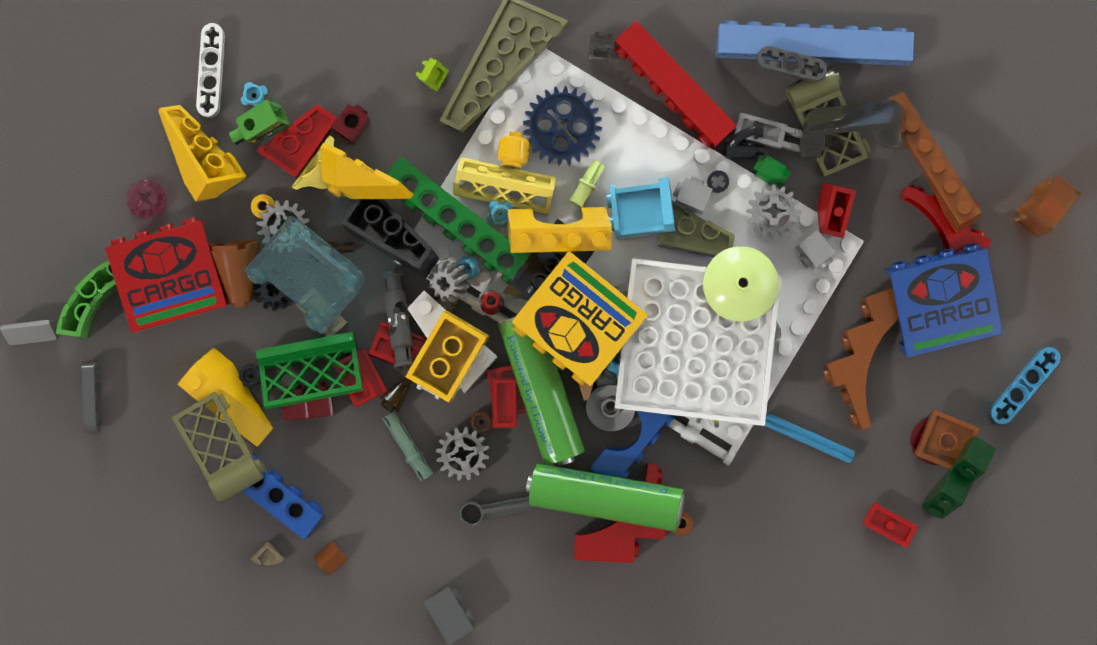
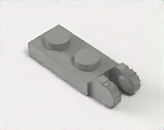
(773, 132)

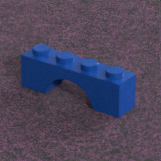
(616, 461)

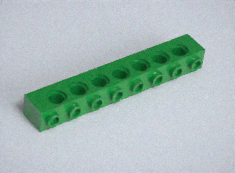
(404, 172)

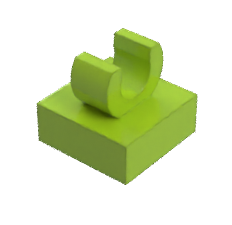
(433, 74)

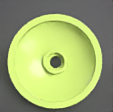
(726, 295)

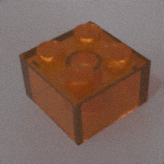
(1046, 206)

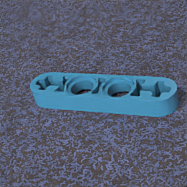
(1021, 383)

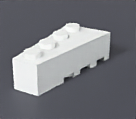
(426, 314)

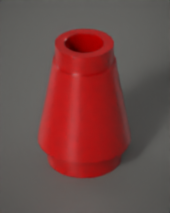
(491, 309)

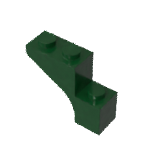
(957, 482)

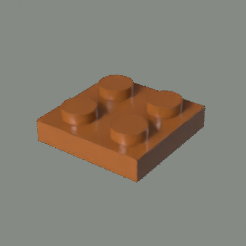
(944, 439)

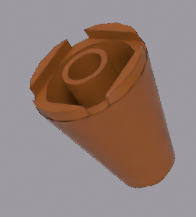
(230, 264)

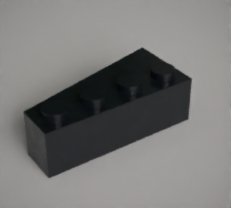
(388, 232)

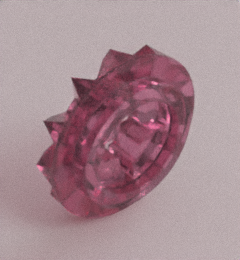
(157, 198)

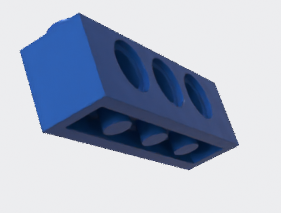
(281, 510)

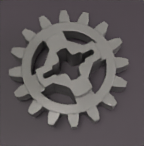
(773, 200)
(279, 211)
(459, 442)

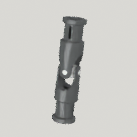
(398, 323)

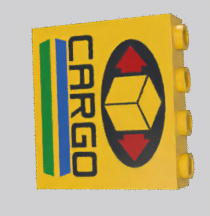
(578, 319)

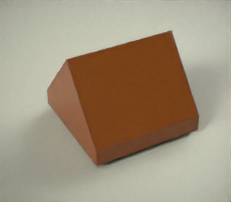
(330, 558)

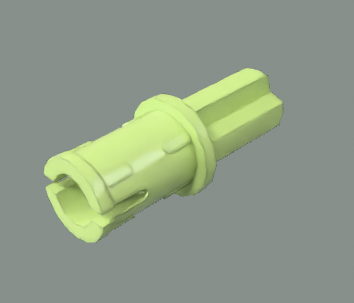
(587, 183)

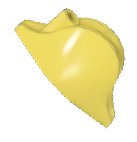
(312, 172)

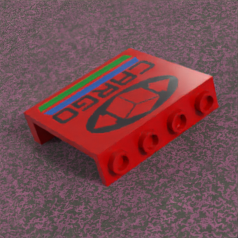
(165, 275)

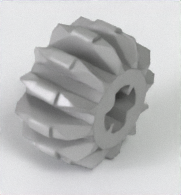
(449, 280)

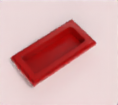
(504, 402)

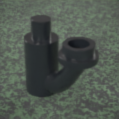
(745, 150)

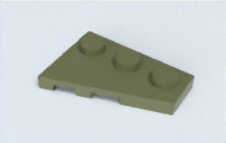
(695, 235)

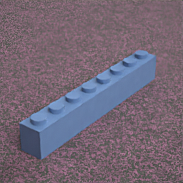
(825, 43)

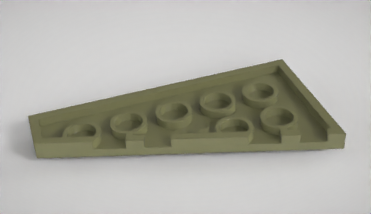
(507, 49)

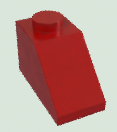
(834, 209)

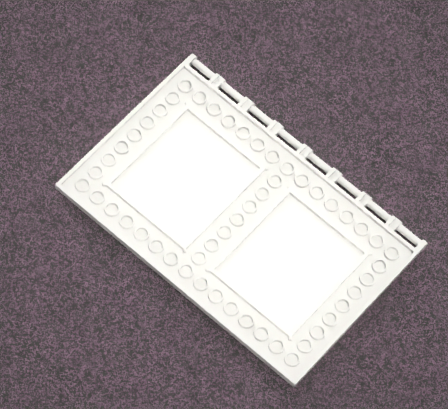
(637, 152)

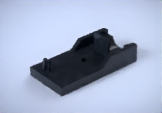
(536, 270)

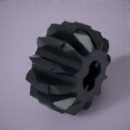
(268, 300)

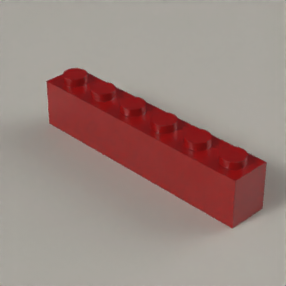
(675, 85)

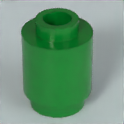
(771, 171)

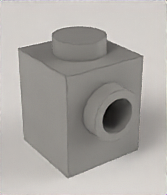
(692, 194)
(815, 251)

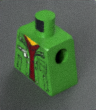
(260, 123)

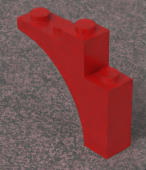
(931, 209)
(617, 540)

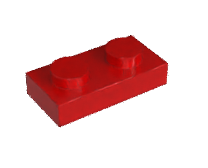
(889, 525)

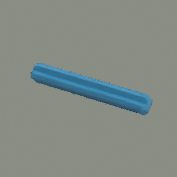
(809, 438)

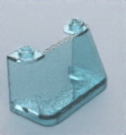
(307, 272)

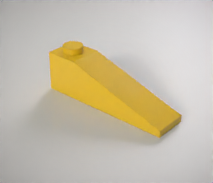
(201, 162)
(356, 179)
(219, 375)

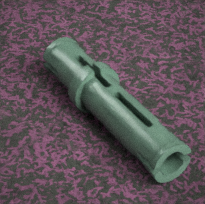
(408, 447)

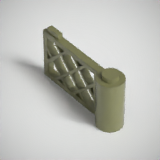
(807, 96)
(236, 475)

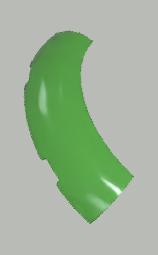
(86, 301)

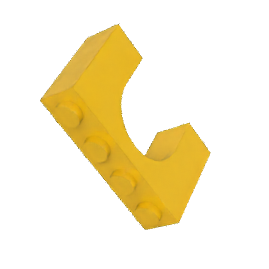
(588, 234)

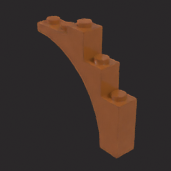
(861, 343)

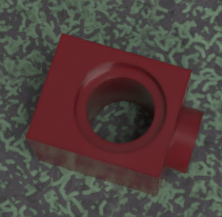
(351, 134)

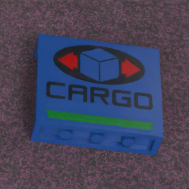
(945, 299)

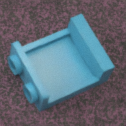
(641, 209)

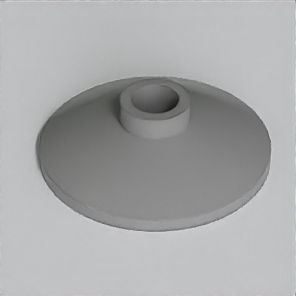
(601, 415)

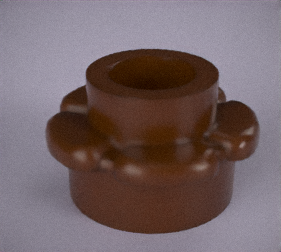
(476, 417)

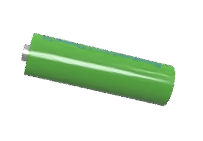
(542, 397)
(606, 497)

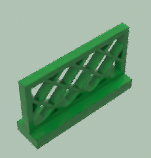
(309, 351)

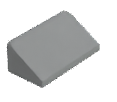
(29, 332)

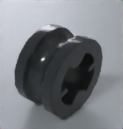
(716, 174)

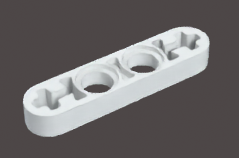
(210, 70)

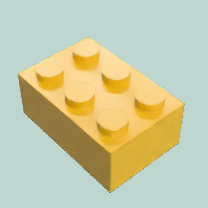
(447, 356)

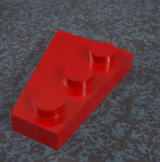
(300, 141)

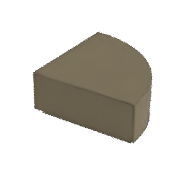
(267, 555)

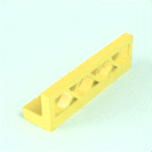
(485, 174)

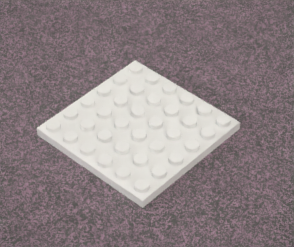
(688, 355)

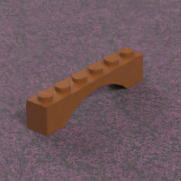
(949, 190)

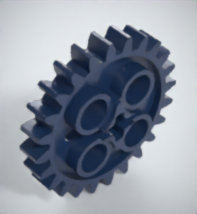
(545, 139)

